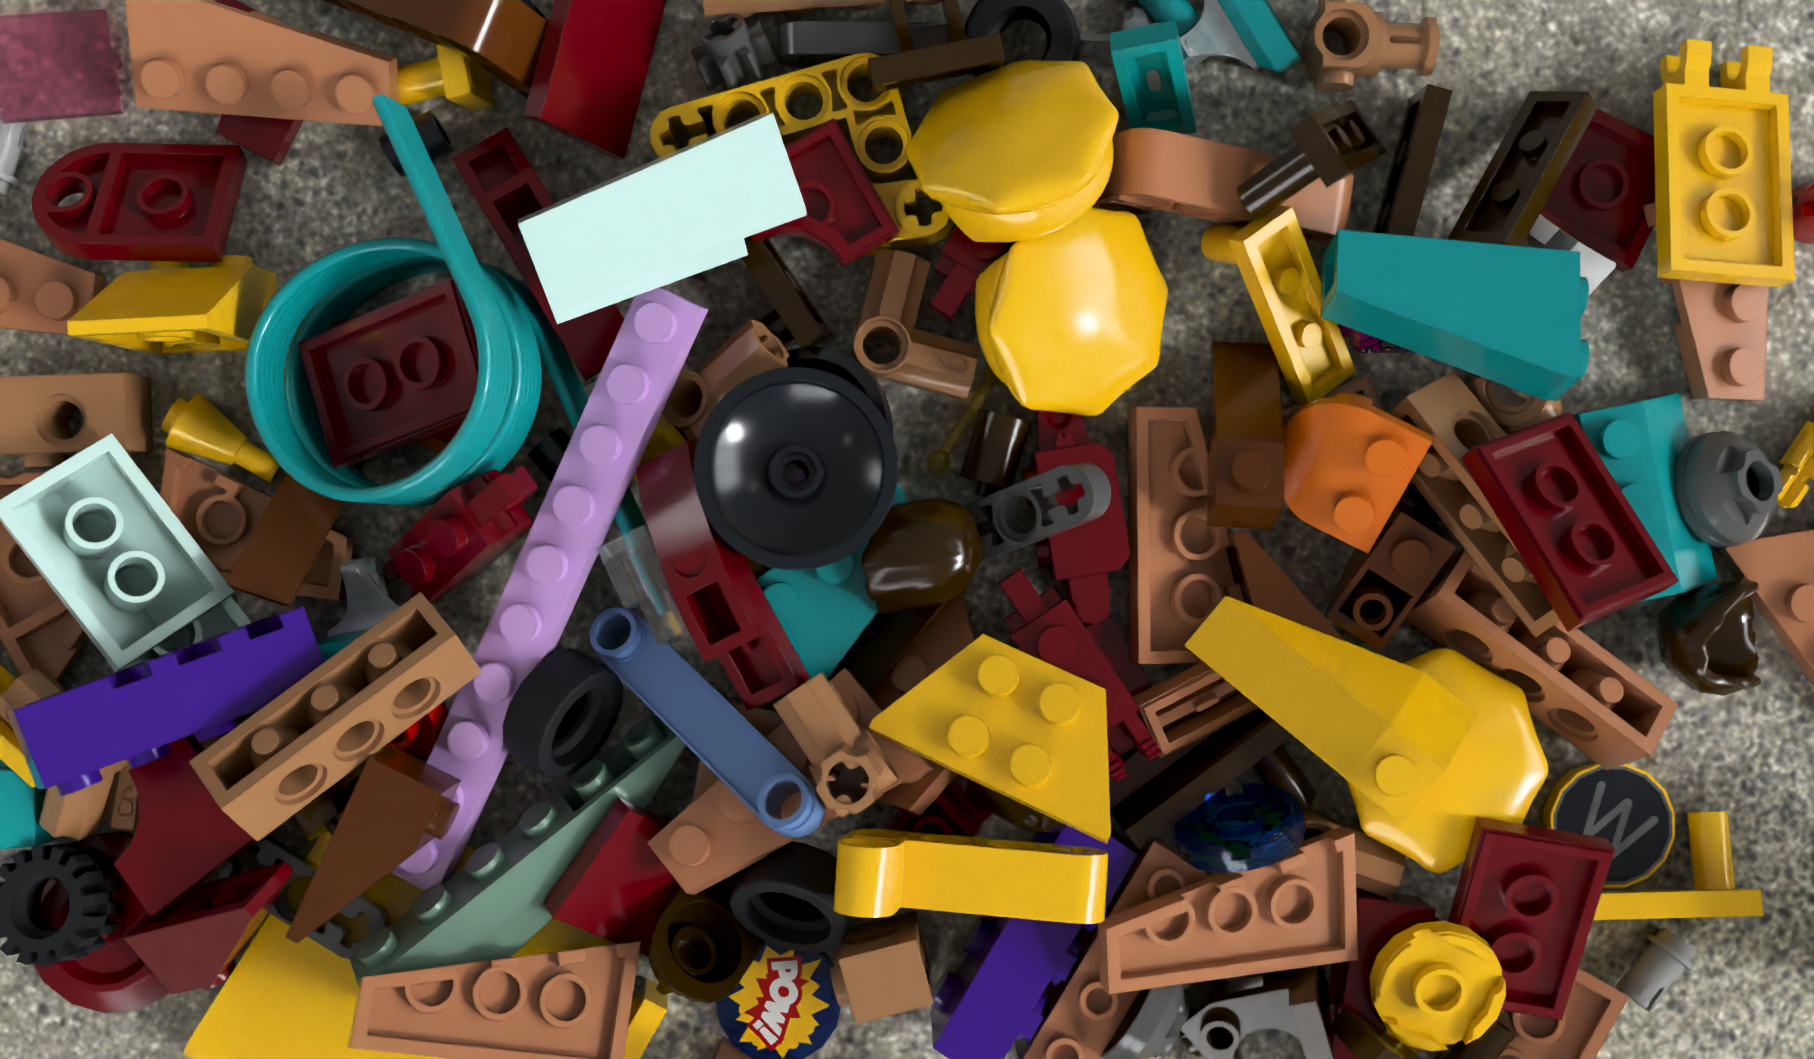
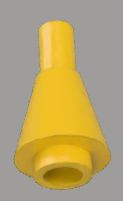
(206, 432)

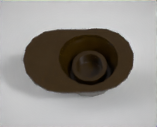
(701, 945)

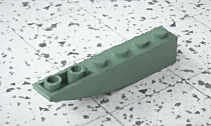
(500, 893)

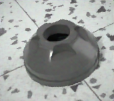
(1715, 488)
(1150, 1024)

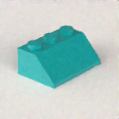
(1641, 453)

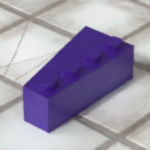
(162, 701)
(1008, 966)

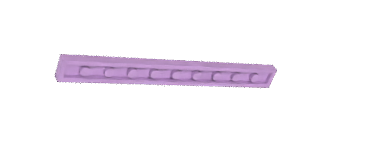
(557, 557)

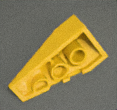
(1355, 709)

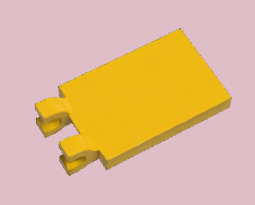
(1722, 170)

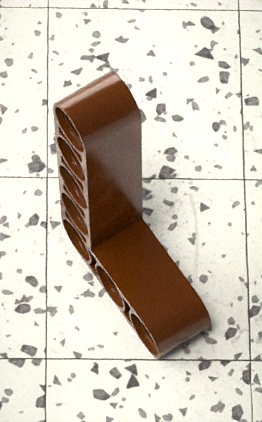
(492, 33)

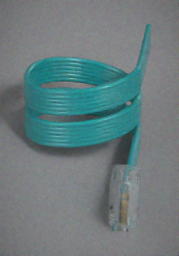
(510, 341)

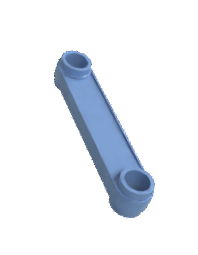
(707, 722)

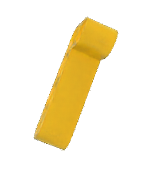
(826, 81)
(968, 875)

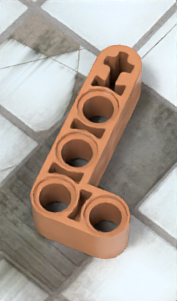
(1201, 179)

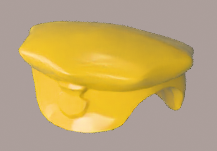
(1017, 149)
(1073, 314)
(1488, 777)

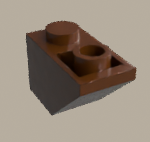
(1389, 580)

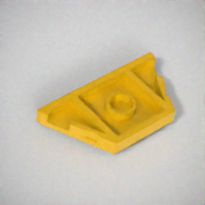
(1013, 730)

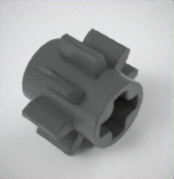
(732, 52)

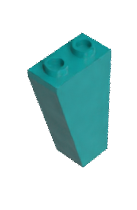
(1465, 304)

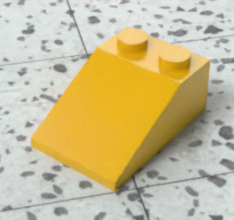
(179, 307)

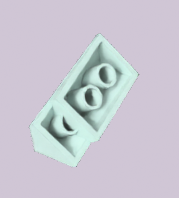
(663, 219)
(119, 557)

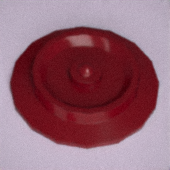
(113, 975)

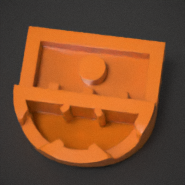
(1348, 466)

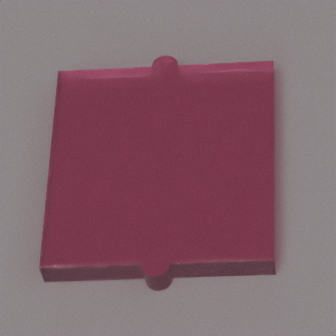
(58, 67)

